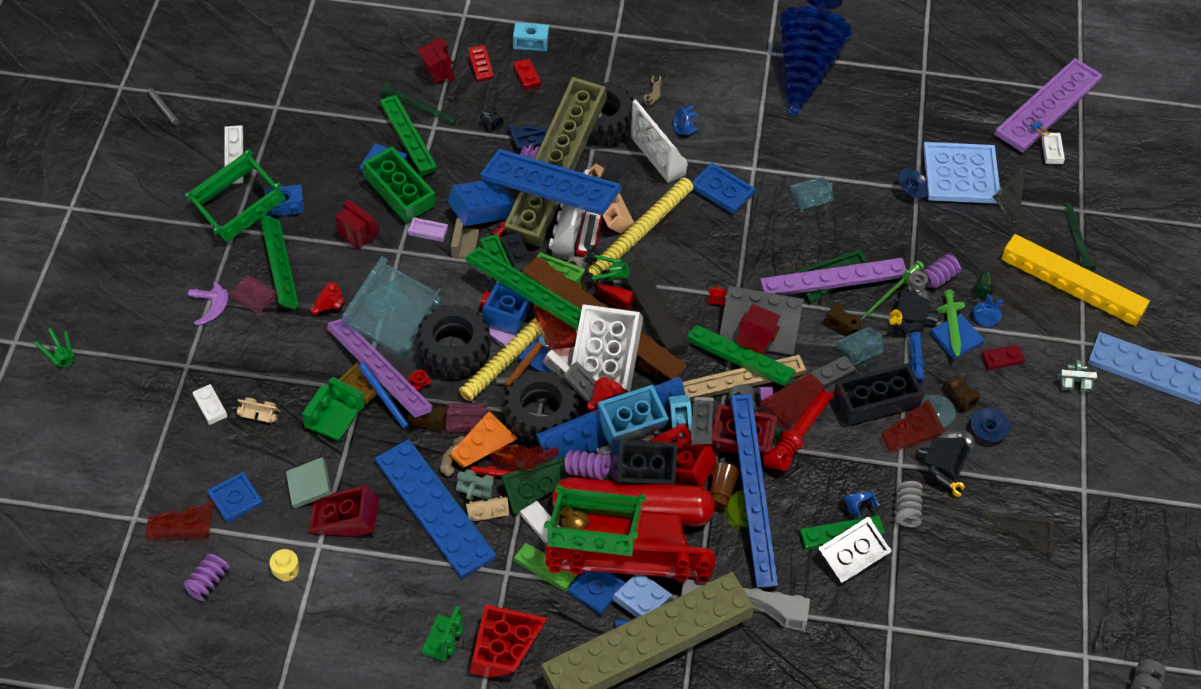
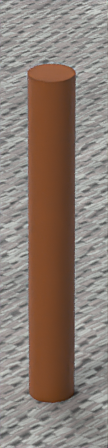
(525, 363)

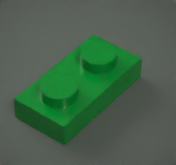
(346, 393)

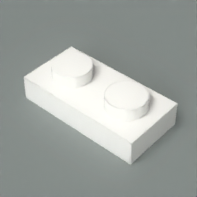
(1053, 148)
(209, 404)

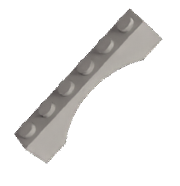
(786, 609)

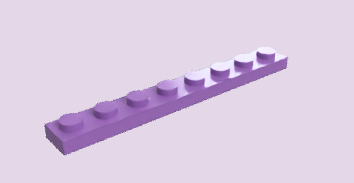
(834, 277)
(381, 368)

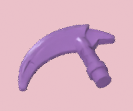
(219, 301)

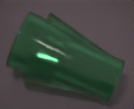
(983, 285)

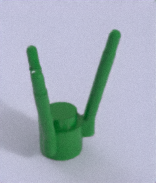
(62, 355)

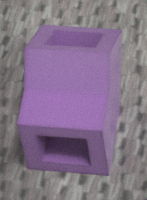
(764, 392)

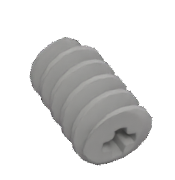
(909, 503)

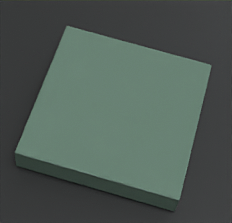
(308, 482)

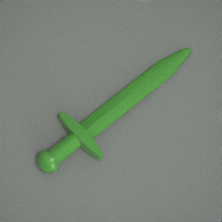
(918, 265)
(951, 308)

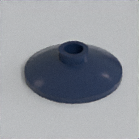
(913, 183)
(993, 419)

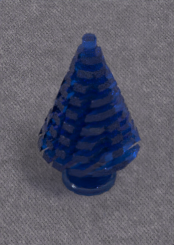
(810, 45)

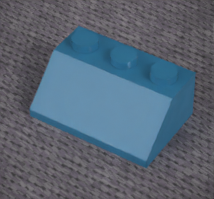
(632, 414)

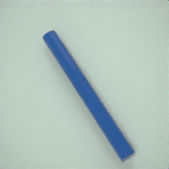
(383, 395)

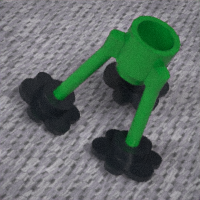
(617, 271)

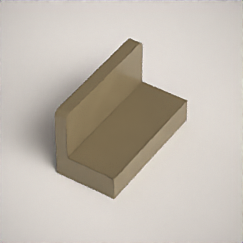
(463, 240)

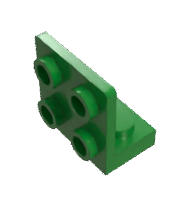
(328, 415)
(443, 636)

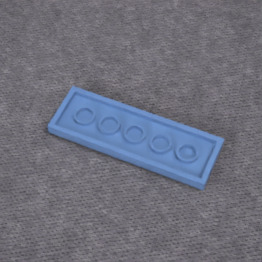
(1147, 367)

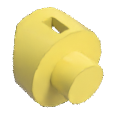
(284, 564)

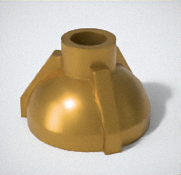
(573, 519)

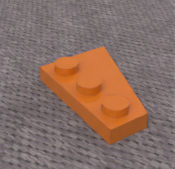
(482, 440)

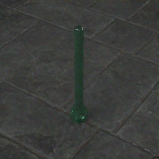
(389, 90)
(1086, 262)

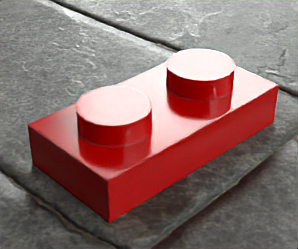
(527, 74)

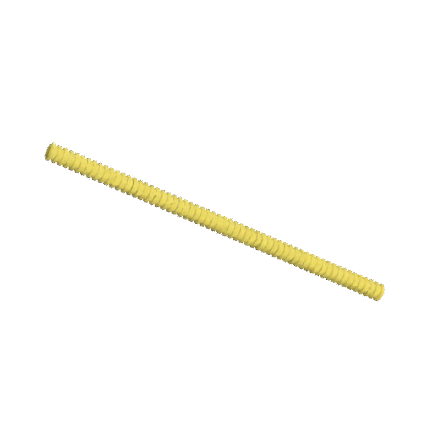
(616, 251)

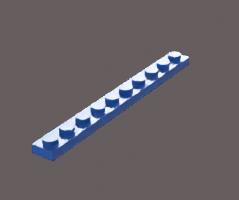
(754, 492)

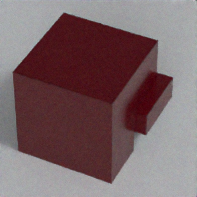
(437, 60)
(356, 225)
(758, 329)

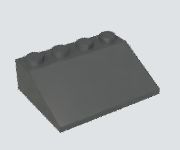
(789, 308)

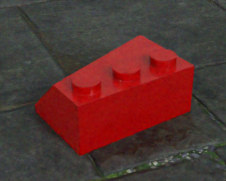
(503, 640)

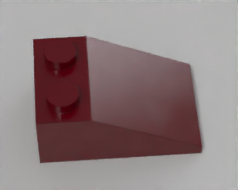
(724, 431)
(345, 513)

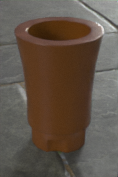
(722, 484)

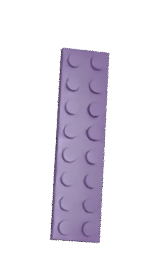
(1048, 104)

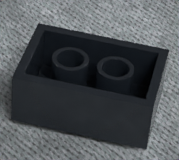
(643, 461)

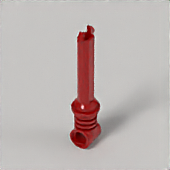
(791, 440)

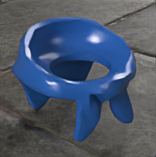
(684, 126)
(986, 313)
(853, 499)

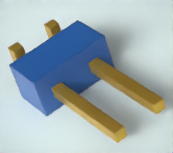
(1037, 125)

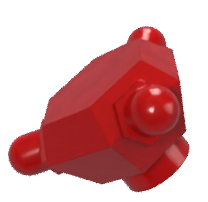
(328, 298)
(604, 389)

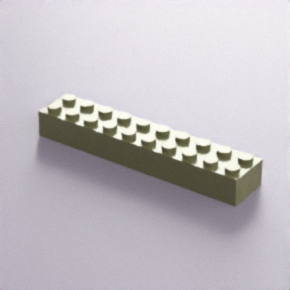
(560, 147)
(651, 637)

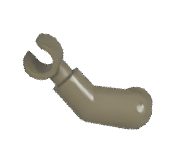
(650, 99)
(446, 461)

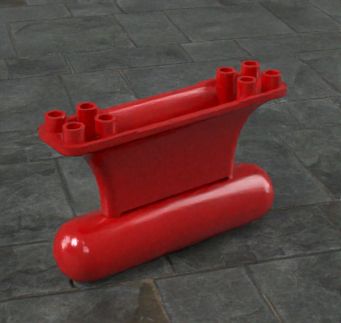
(660, 541)

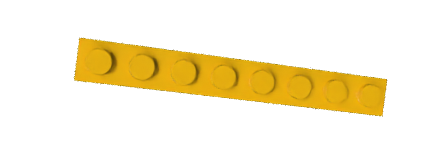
(1075, 280)

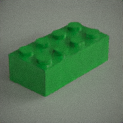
(399, 184)

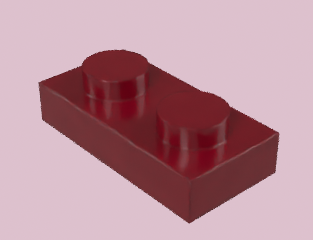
(1003, 357)

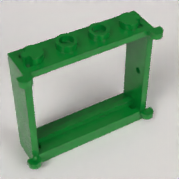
(222, 180)
(599, 504)

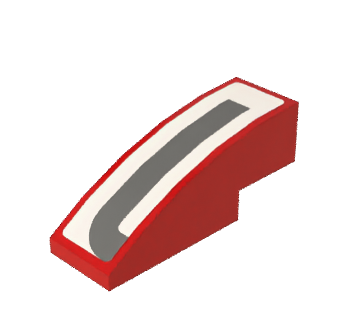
(589, 232)

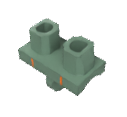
(1078, 374)
(474, 485)

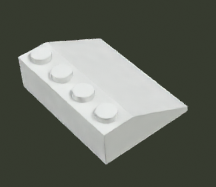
(656, 145)
(567, 231)
(608, 343)

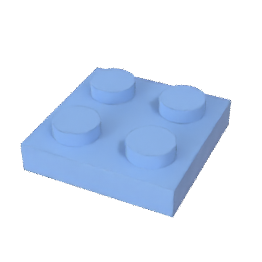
(641, 595)

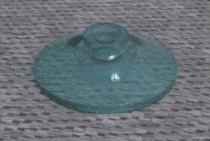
(946, 411)

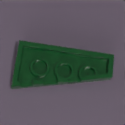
(852, 258)
(528, 486)

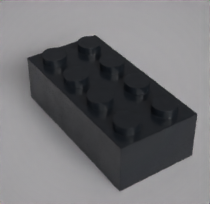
(878, 393)

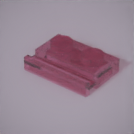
(253, 294)
(464, 416)

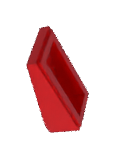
(479, 53)
(615, 296)
(674, 433)

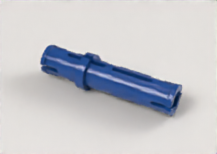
(917, 363)

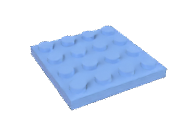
(961, 172)

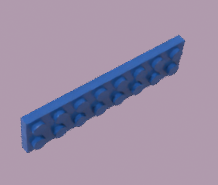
(551, 182)
(586, 431)
(435, 509)

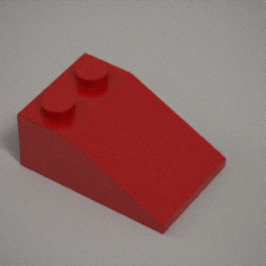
(694, 464)

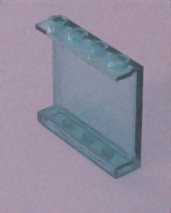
(390, 307)

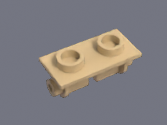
(251, 407)
(487, 509)

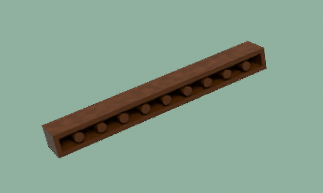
(650, 356)

